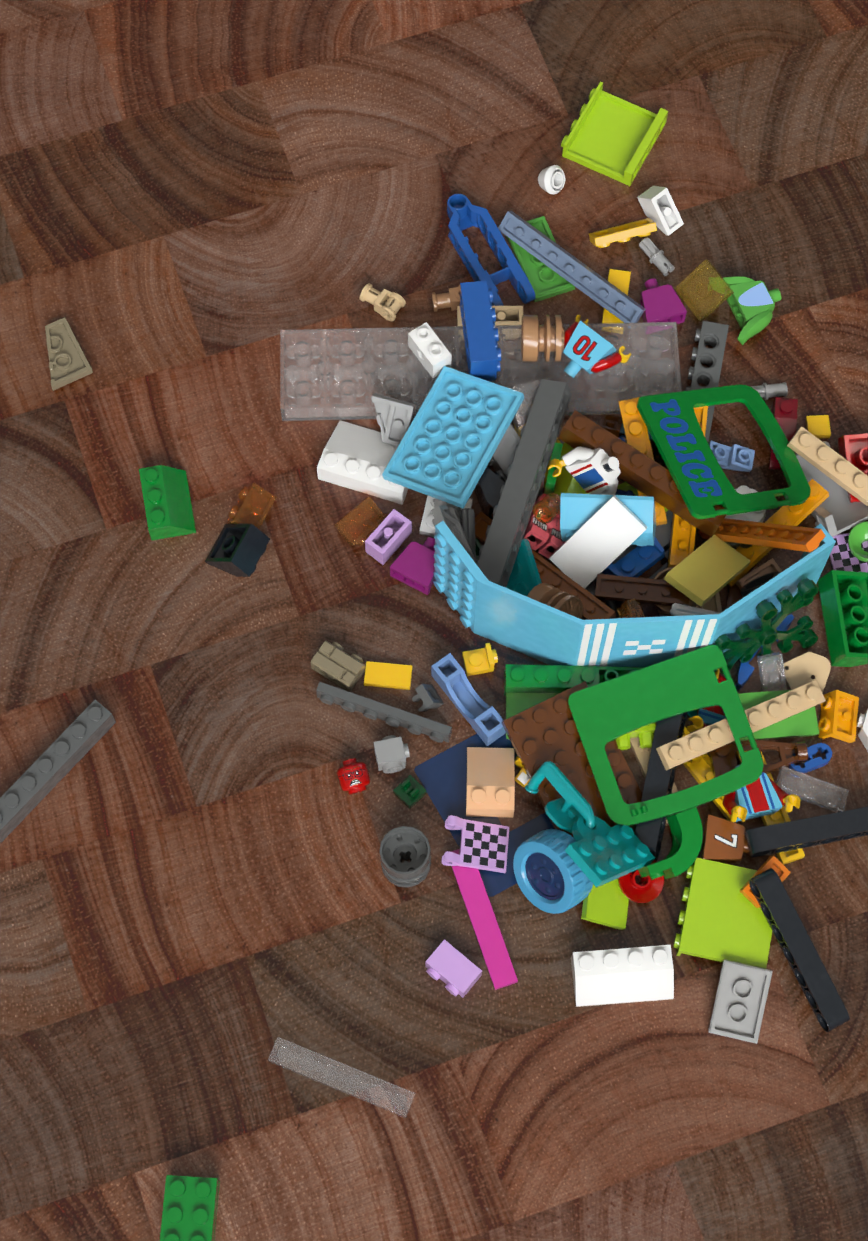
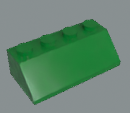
(845, 616)

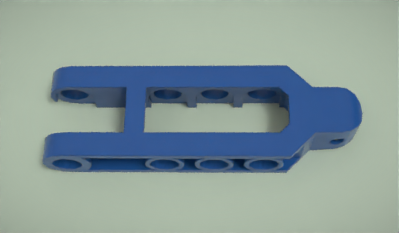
(465, 215)

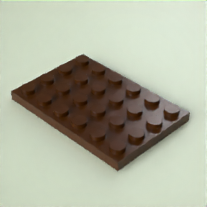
(551, 735)

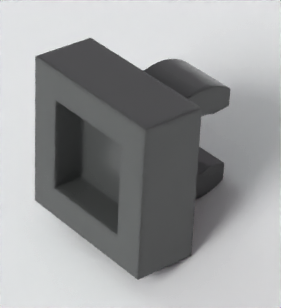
(429, 696)

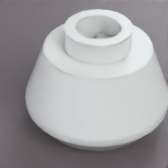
(552, 179)

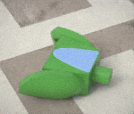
(751, 305)

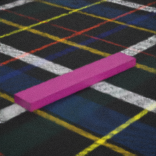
(485, 926)

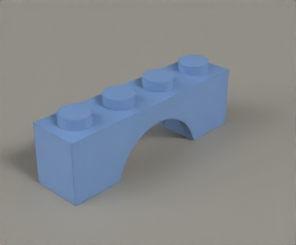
(480, 716)

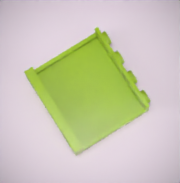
(613, 136)
(719, 918)

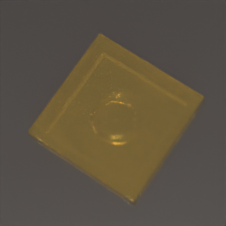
(704, 290)

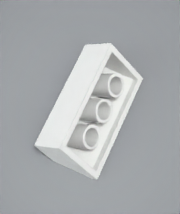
(623, 975)

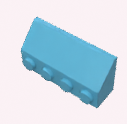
(578, 508)

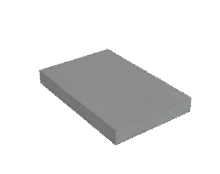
(740, 1001)

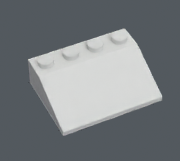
(357, 460)

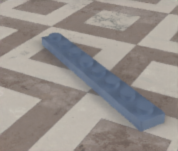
(570, 268)

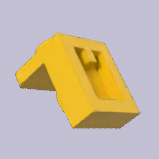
(480, 660)

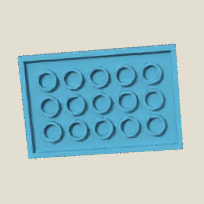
(453, 436)

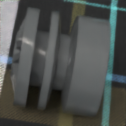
(405, 844)

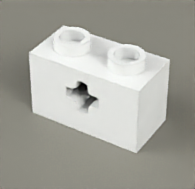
(429, 349)

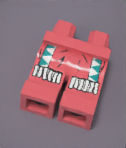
(544, 534)

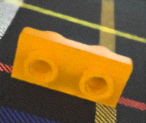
(839, 716)

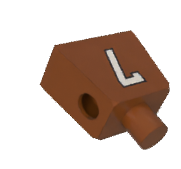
(723, 841)

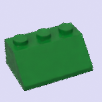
(167, 502)

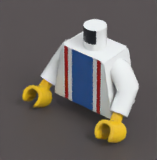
(591, 469)

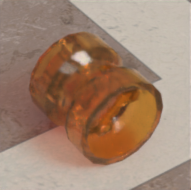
(547, 508)

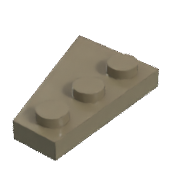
(66, 357)

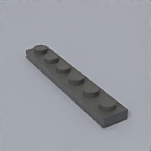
(391, 715)

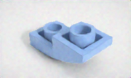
(734, 457)

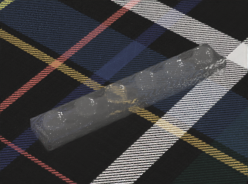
(341, 1077)

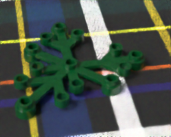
(767, 632)

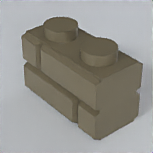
(338, 665)

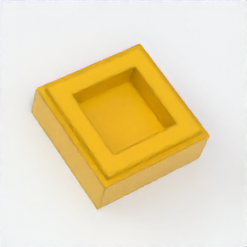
(818, 426)

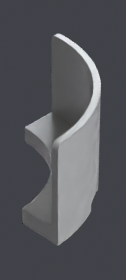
(836, 511)

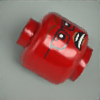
(353, 776)

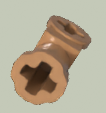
(446, 300)

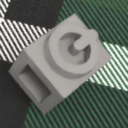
(391, 754)

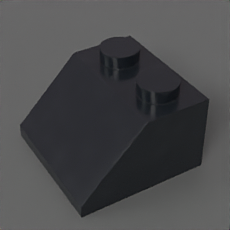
(238, 549)

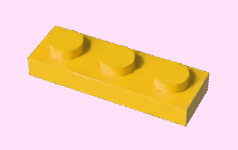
(623, 232)

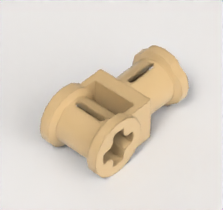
(384, 302)

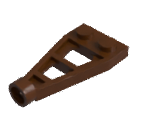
(724, 758)

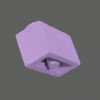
(388, 536)
(453, 969)

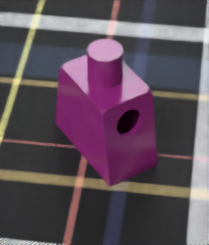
(661, 304)
(416, 566)

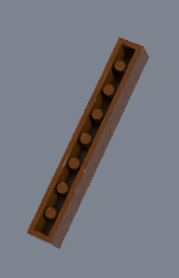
(635, 469)

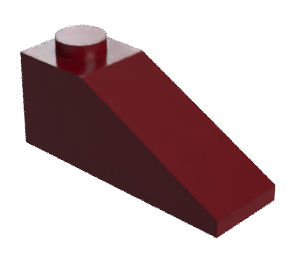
(786, 415)

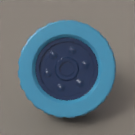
(548, 873)

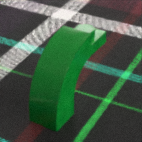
(686, 845)

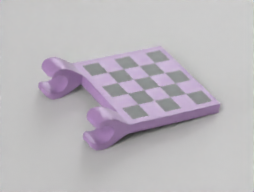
(843, 559)
(481, 845)

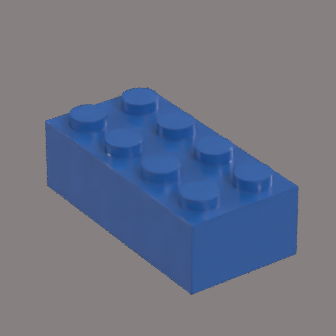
(479, 330)

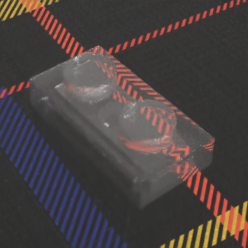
(772, 672)

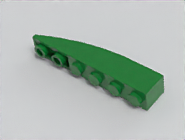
(557, 677)

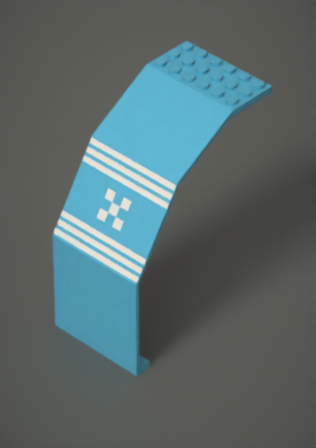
(616, 642)

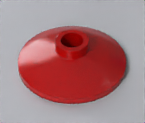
(642, 892)

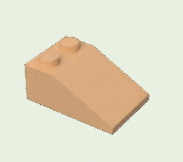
(490, 782)

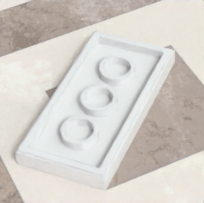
(598, 542)

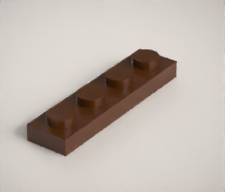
(642, 589)

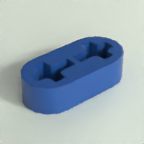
(815, 763)

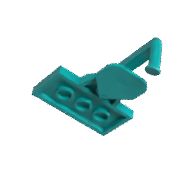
(599, 849)

